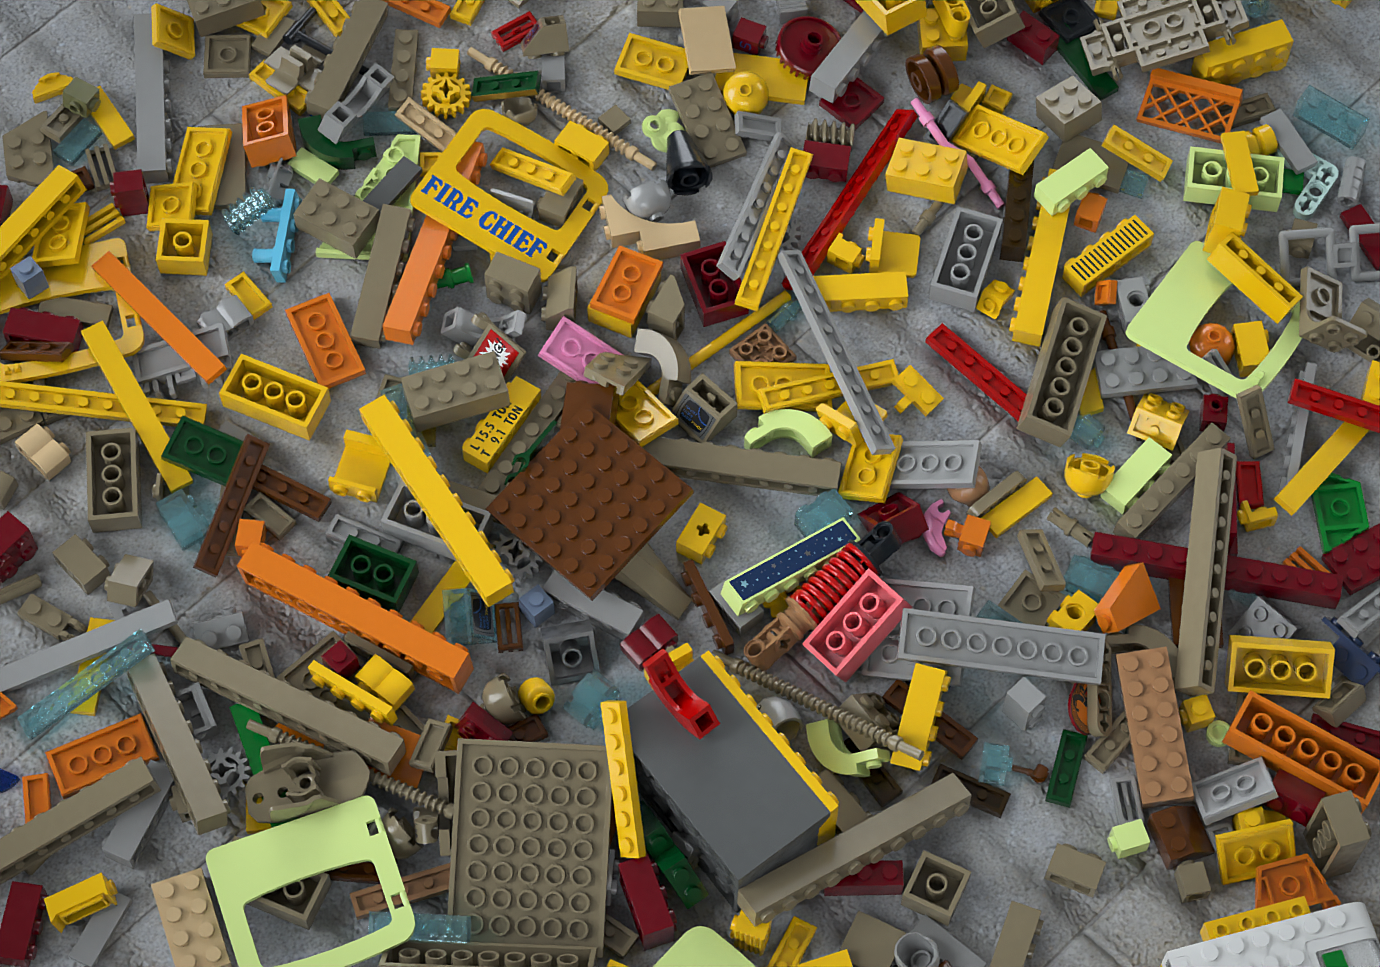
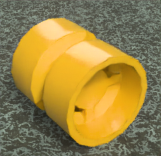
(1262, 140)

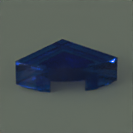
(7, 780)

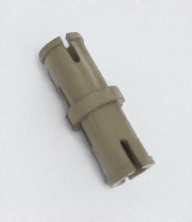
(1070, 527)

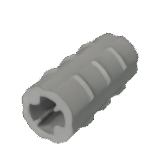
(1351, 181)

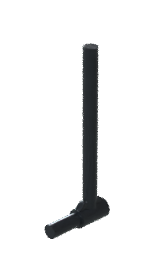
(298, 33)

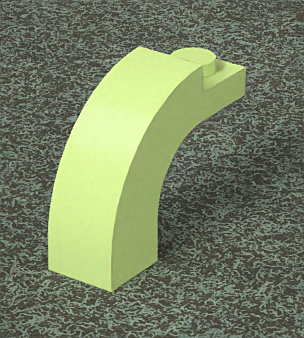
(792, 425)
(829, 749)

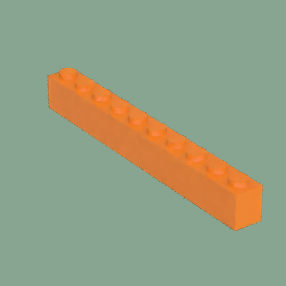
(427, 264)

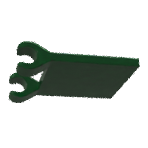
(534, 449)

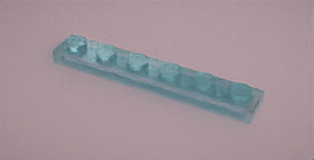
(85, 684)

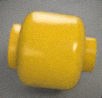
(536, 695)

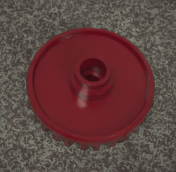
(805, 44)

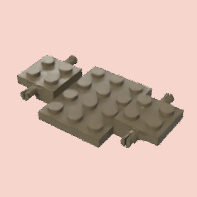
(1160, 33)

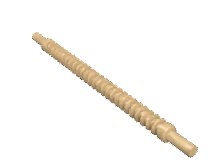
(631, 152)

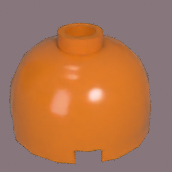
(1212, 336)

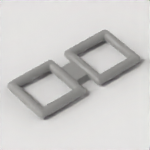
(1337, 254)

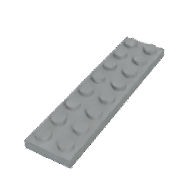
(1001, 646)

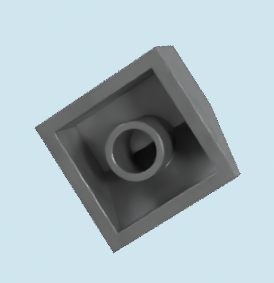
(569, 651)

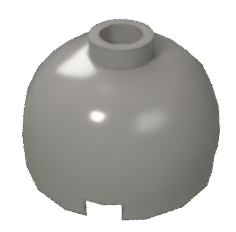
(649, 200)

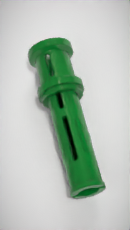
(455, 277)

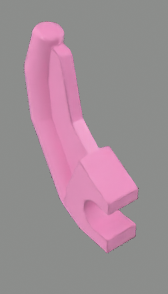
(936, 522)

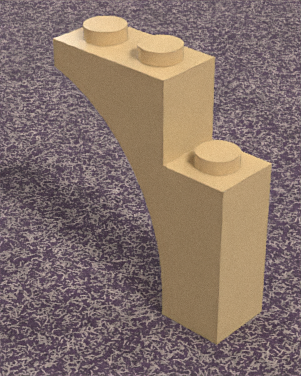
(650, 237)

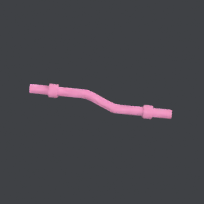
(987, 186)

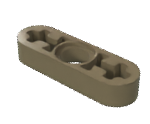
(997, 494)

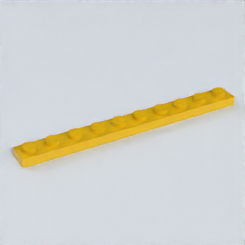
(91, 403)

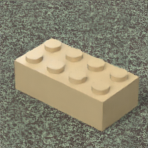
(191, 921)

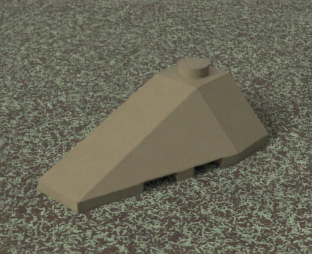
(654, 582)

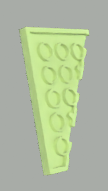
(401, 146)

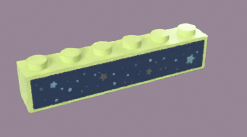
(786, 568)

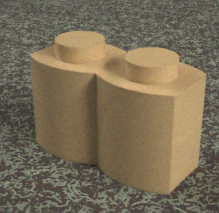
(43, 451)

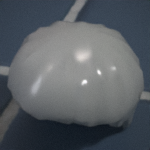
(916, 951)

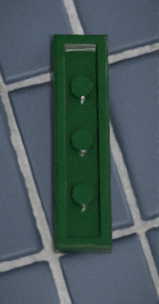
(1073, 53)

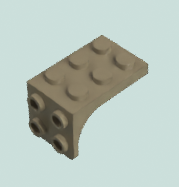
(1322, 313)

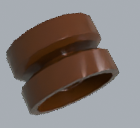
(932, 74)

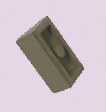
(1343, 701)

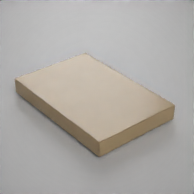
(707, 40)

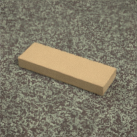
(425, 124)

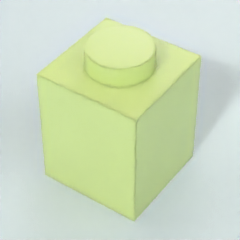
(1128, 839)

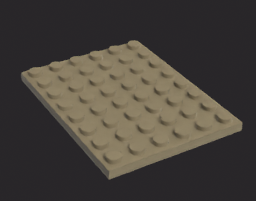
(531, 842)

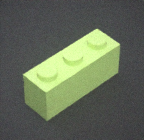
(1071, 182)
(1137, 475)

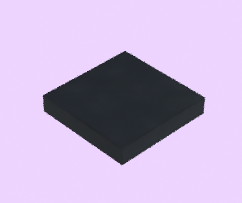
(1072, 12)

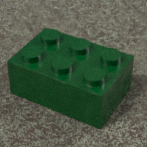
(375, 572)

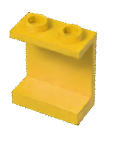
(361, 468)

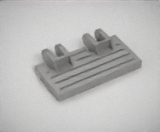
(162, 365)

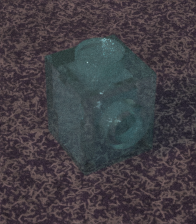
(995, 763)

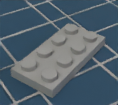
(1138, 372)
(937, 464)

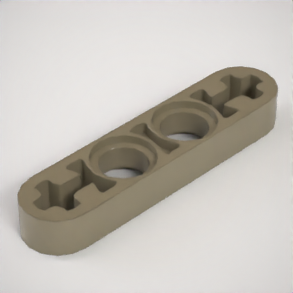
(1101, 723)

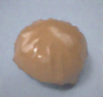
(970, 495)

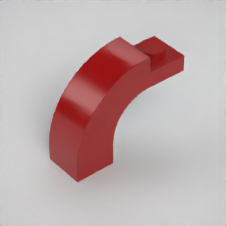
(677, 697)

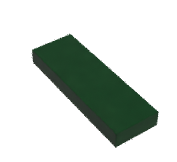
(1066, 768)

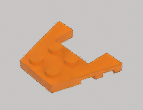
(1290, 880)

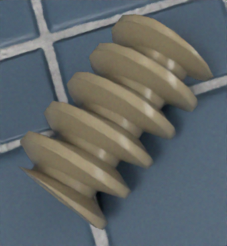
(830, 134)

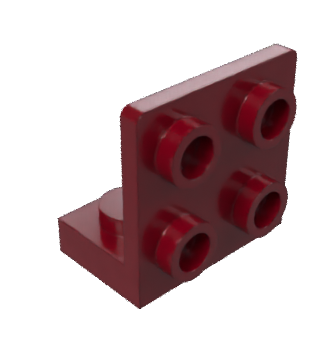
(479, 724)

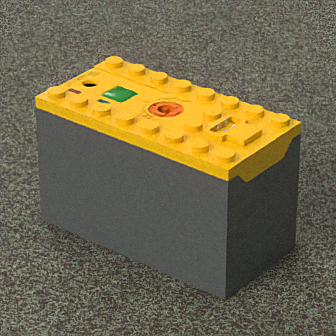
(733, 790)

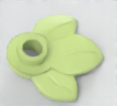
(666, 123)

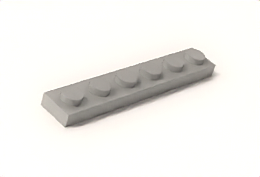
(1295, 441)

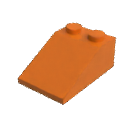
(268, 131)

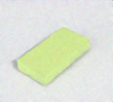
(312, 167)

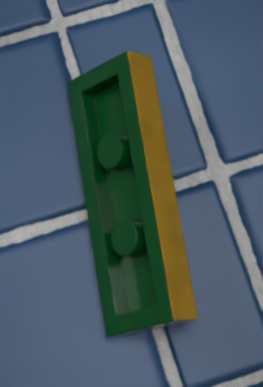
(506, 86)

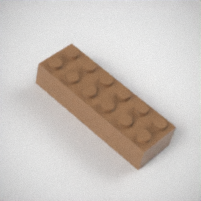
(1154, 728)

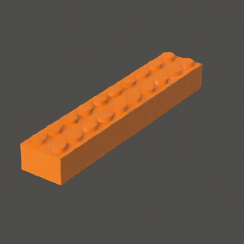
(347, 611)

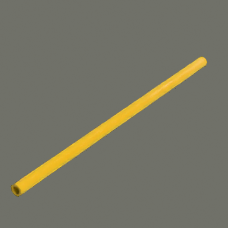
(731, 334)

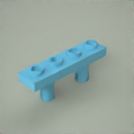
(285, 244)

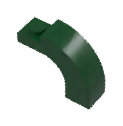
(337, 155)

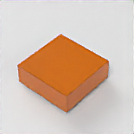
(1105, 292)

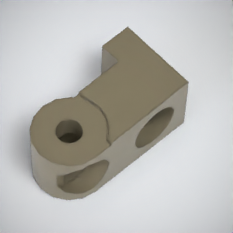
(426, 825)

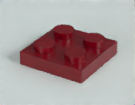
(855, 105)

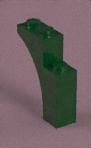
(671, 860)

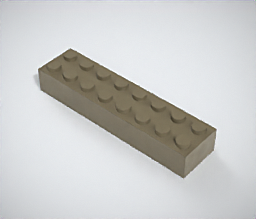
(476, 954)

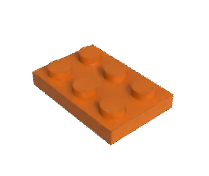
(626, 284)

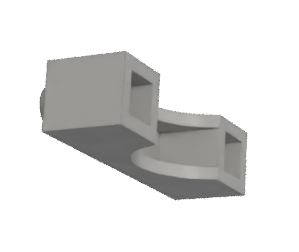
(346, 115)

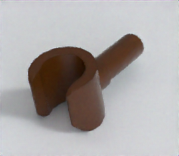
(1039, 774)

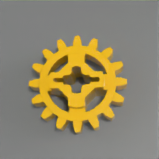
(457, 95)

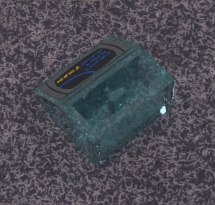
(468, 618)

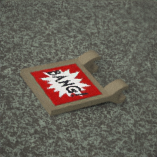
(493, 339)

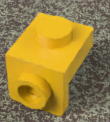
(994, 298)

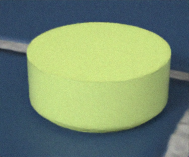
(1216, 732)

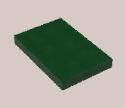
(202, 450)

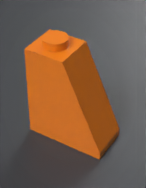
(1127, 600)

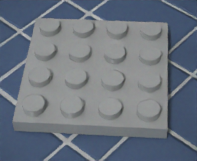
(926, 597)

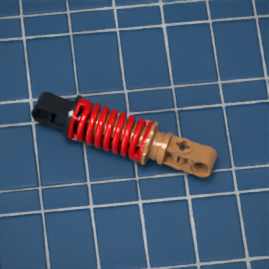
(822, 594)

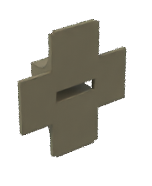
(290, 68)

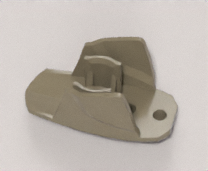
(311, 776)

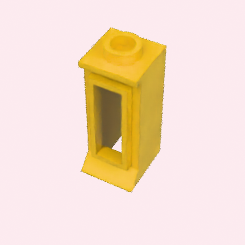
(80, 900)

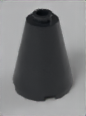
(685, 165)

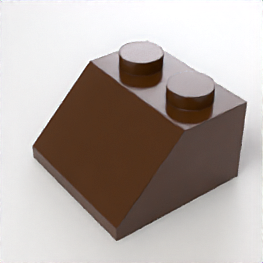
(1179, 835)

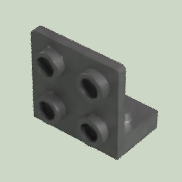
(1265, 620)

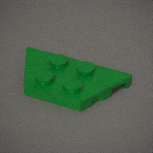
(1339, 511)

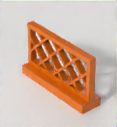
(1190, 87)

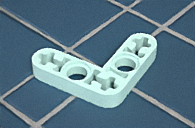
(1315, 176)

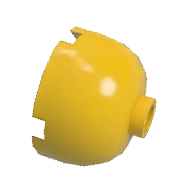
(745, 93)
(1088, 474)

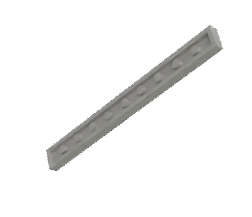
(836, 352)

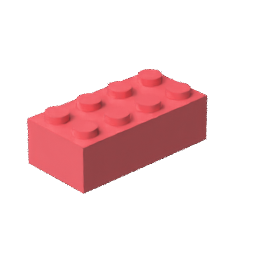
(856, 625)

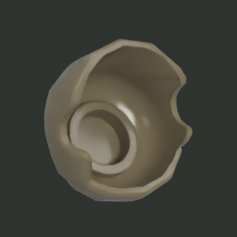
(519, 110)

